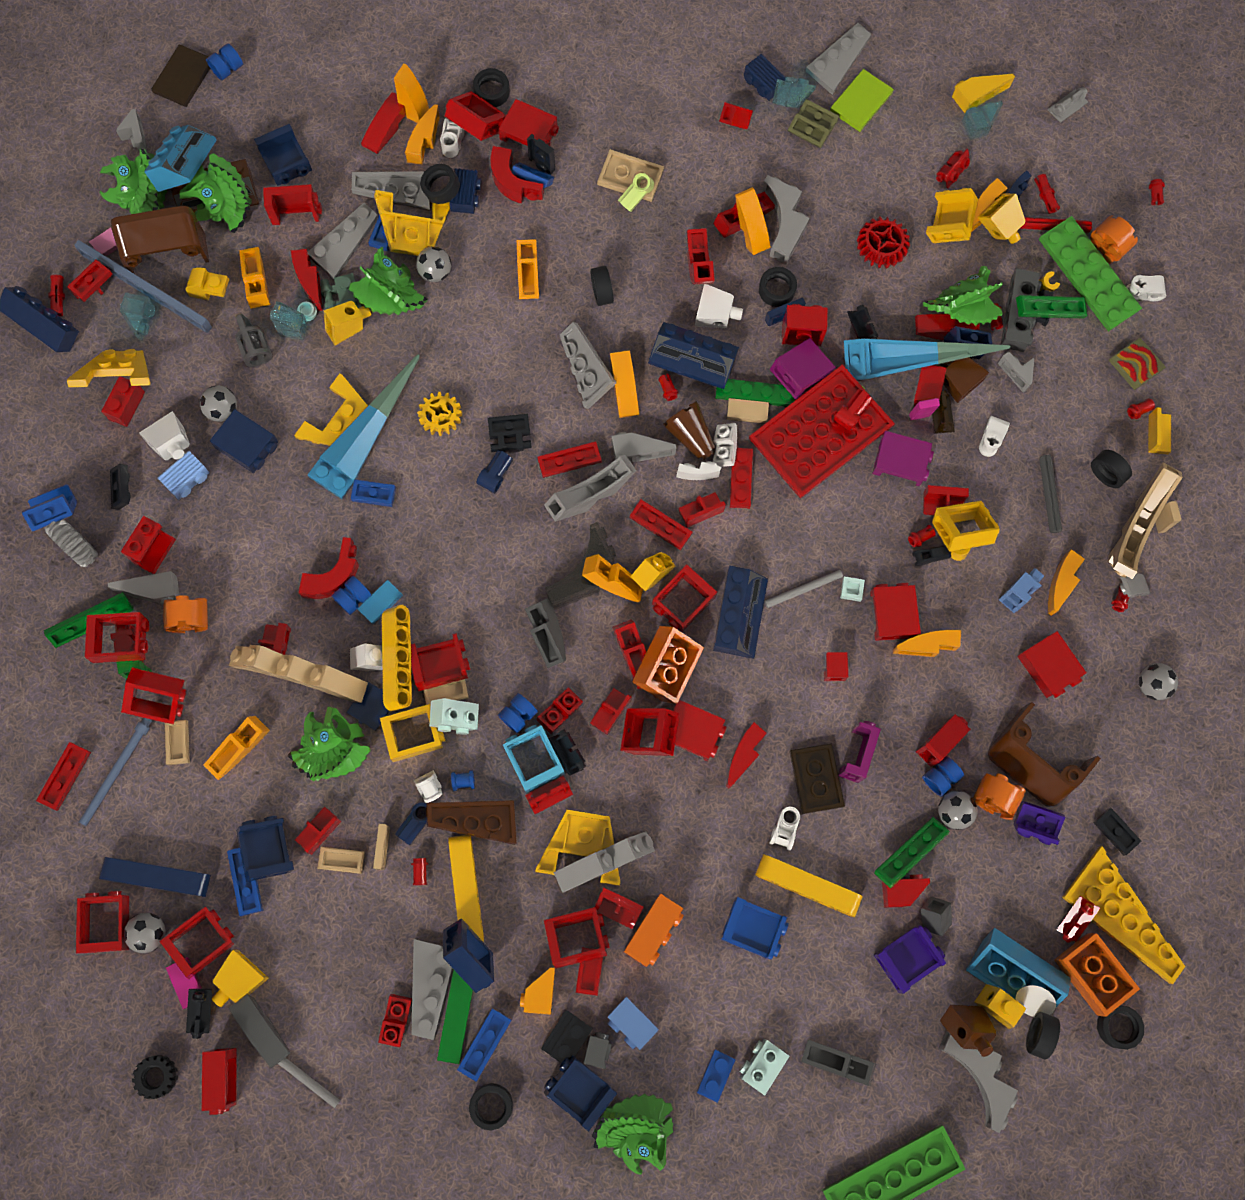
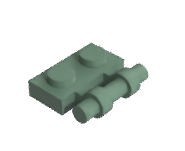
(342, 288)

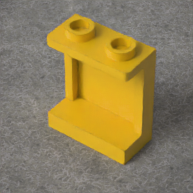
(953, 216)

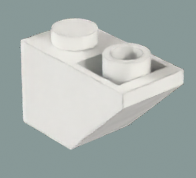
(366, 657)

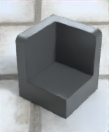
(936, 916)

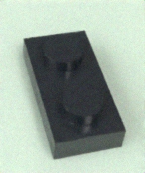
(119, 486)
(1117, 831)

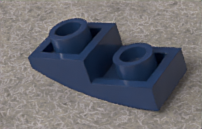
(1020, 184)

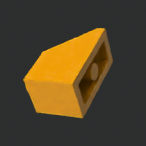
(539, 994)

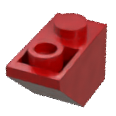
(904, 891)

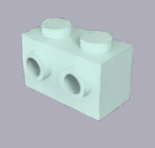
(454, 715)
(763, 1066)

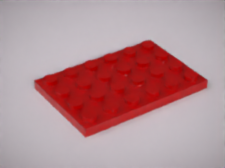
(807, 442)

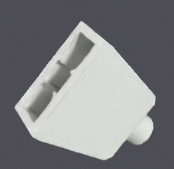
(716, 308)
(167, 437)

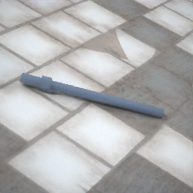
(141, 729)

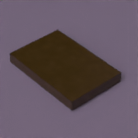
(182, 76)
(817, 778)

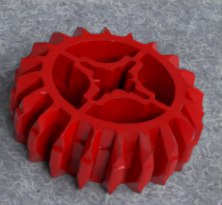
(874, 234)

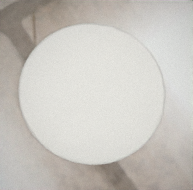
(1036, 1000)

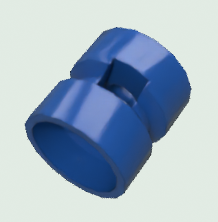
(225, 61)
(351, 595)
(517, 713)
(942, 777)

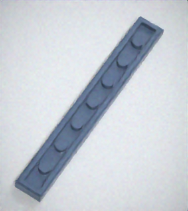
(144, 287)

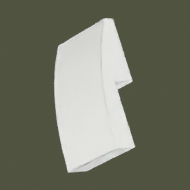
(726, 444)
(706, 471)

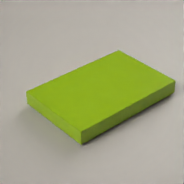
(861, 100)

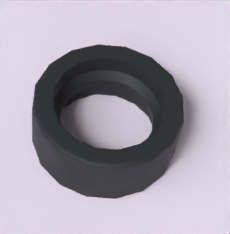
(492, 74)
(446, 194)
(784, 274)
(601, 285)
(1111, 468)
(1043, 1035)
(1136, 1036)
(473, 1107)

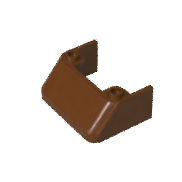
(158, 232)
(1029, 769)

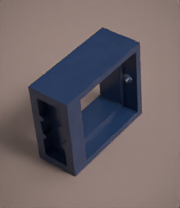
(468, 955)

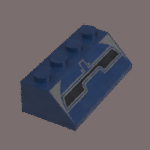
(693, 355)
(740, 612)

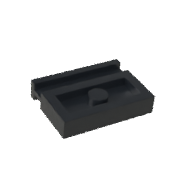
(542, 154)
(566, 1037)

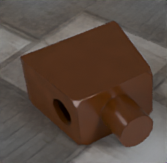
(963, 377)
(970, 1027)

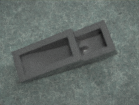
(547, 632)
(259, 1030)
(839, 1062)

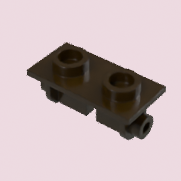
(943, 415)

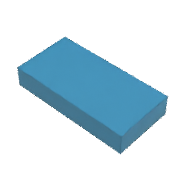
(380, 600)

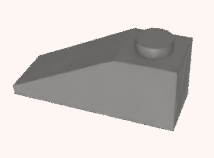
(640, 447)
(150, 588)

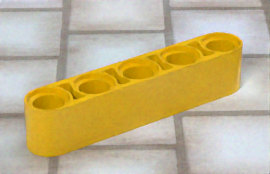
(396, 658)
(465, 882)
(808, 885)

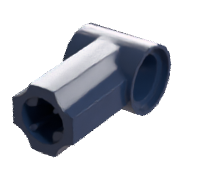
(492, 476)
(412, 825)

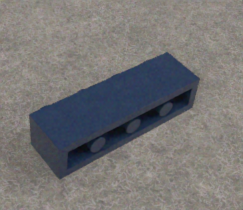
(38, 319)

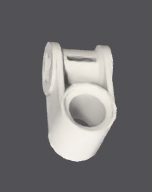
(451, 138)
(1147, 288)
(993, 434)
(429, 787)
(785, 829)

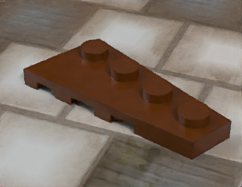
(478, 818)

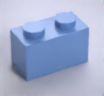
(632, 1023)

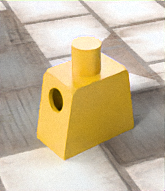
(1004, 218)
(344, 321)
(237, 978)
(1000, 1006)

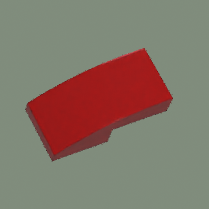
(559, 710)
(395, 1020)

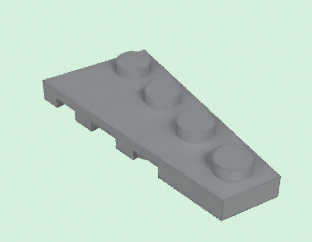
(838, 58)
(403, 185)
(338, 245)
(586, 364)
(430, 986)

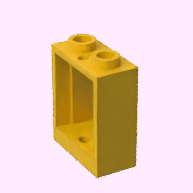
(952, 538)
(388, 730)

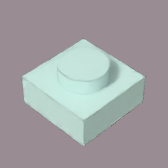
(852, 589)

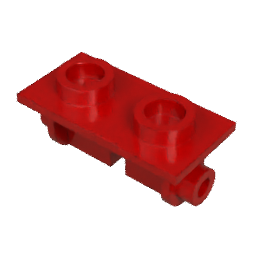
(959, 162)
(549, 794)
(1077, 919)

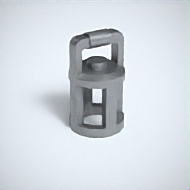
(250, 335)

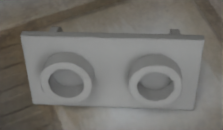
(1069, 104)

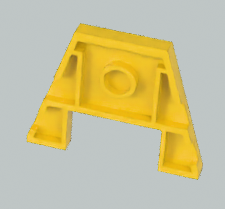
(406, 232)
(113, 363)
(343, 418)
(581, 836)

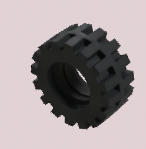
(140, 1079)

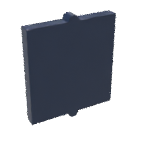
(371, 708)

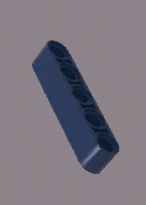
(155, 876)

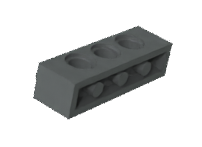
(1019, 339)

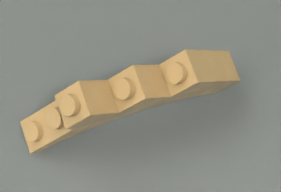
(1128, 549)
(297, 670)

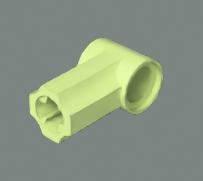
(634, 193)

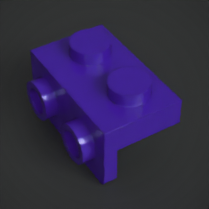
(1039, 823)

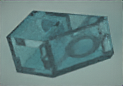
(792, 92)
(980, 120)
(137, 313)
(288, 321)

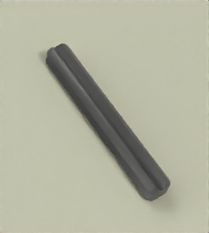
(1050, 494)

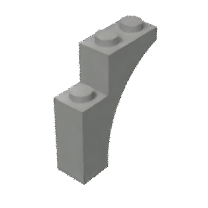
(791, 223)
(585, 494)
(604, 861)
(996, 1095)

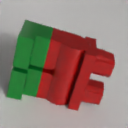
(124, 642)

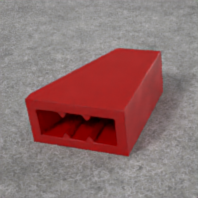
(943, 740)

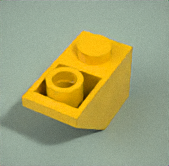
(652, 570)

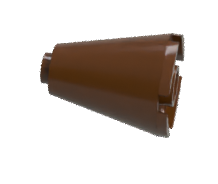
(691, 431)

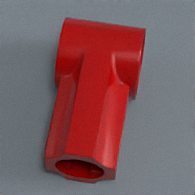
(850, 413)

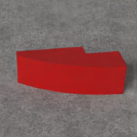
(384, 124)
(728, 221)
(308, 276)
(938, 325)
(630, 645)
(744, 753)

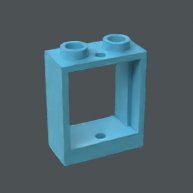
(543, 778)

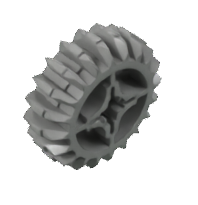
(72, 542)

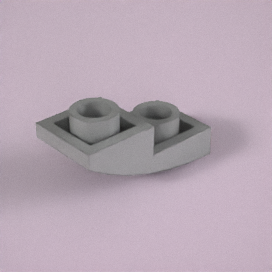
(1135, 586)

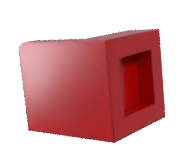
(735, 116)
(836, 666)

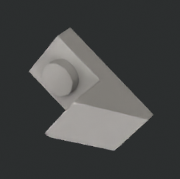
(132, 129)
(1021, 375)

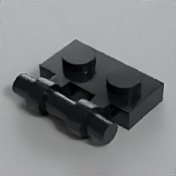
(507, 427)

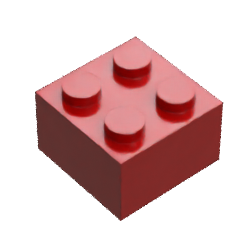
(804, 323)

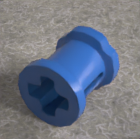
(462, 780)

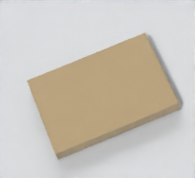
(621, 169)

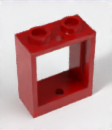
(474, 115)
(697, 583)
(94, 637)
(157, 684)
(665, 731)
(570, 919)
(83, 923)
(168, 942)
(219, 1080)

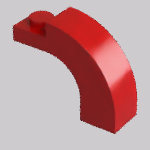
(507, 182)
(700, 266)
(324, 585)

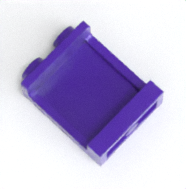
(910, 958)

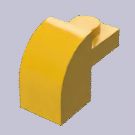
(203, 284)

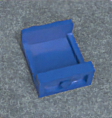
(50, 507)
(754, 929)

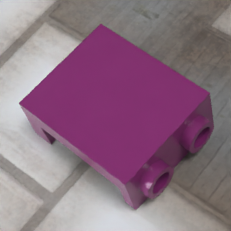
(801, 367)
(903, 457)
(870, 736)

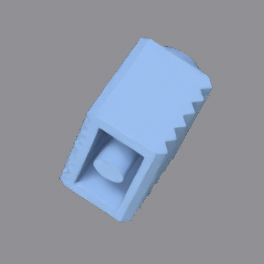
(184, 475)

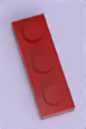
(569, 459)
(741, 479)
(660, 524)
(63, 776)

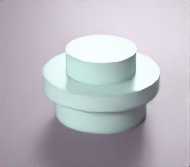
(308, 310)

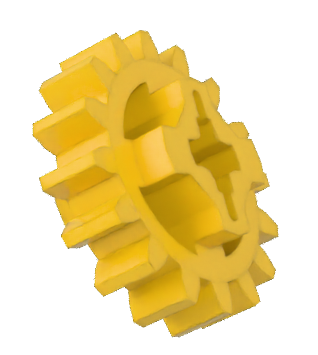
(436, 405)

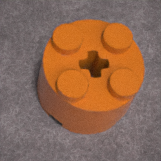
(1114, 238)
(185, 614)
(999, 795)

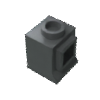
(598, 1050)

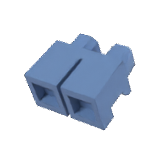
(1021, 590)

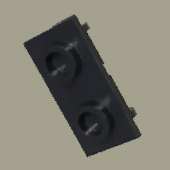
(859, 321)
(571, 760)
(198, 1012)

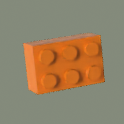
(668, 664)
(654, 931)
(1097, 974)

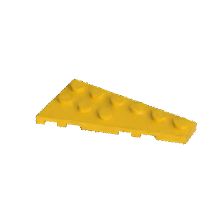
(1124, 915)

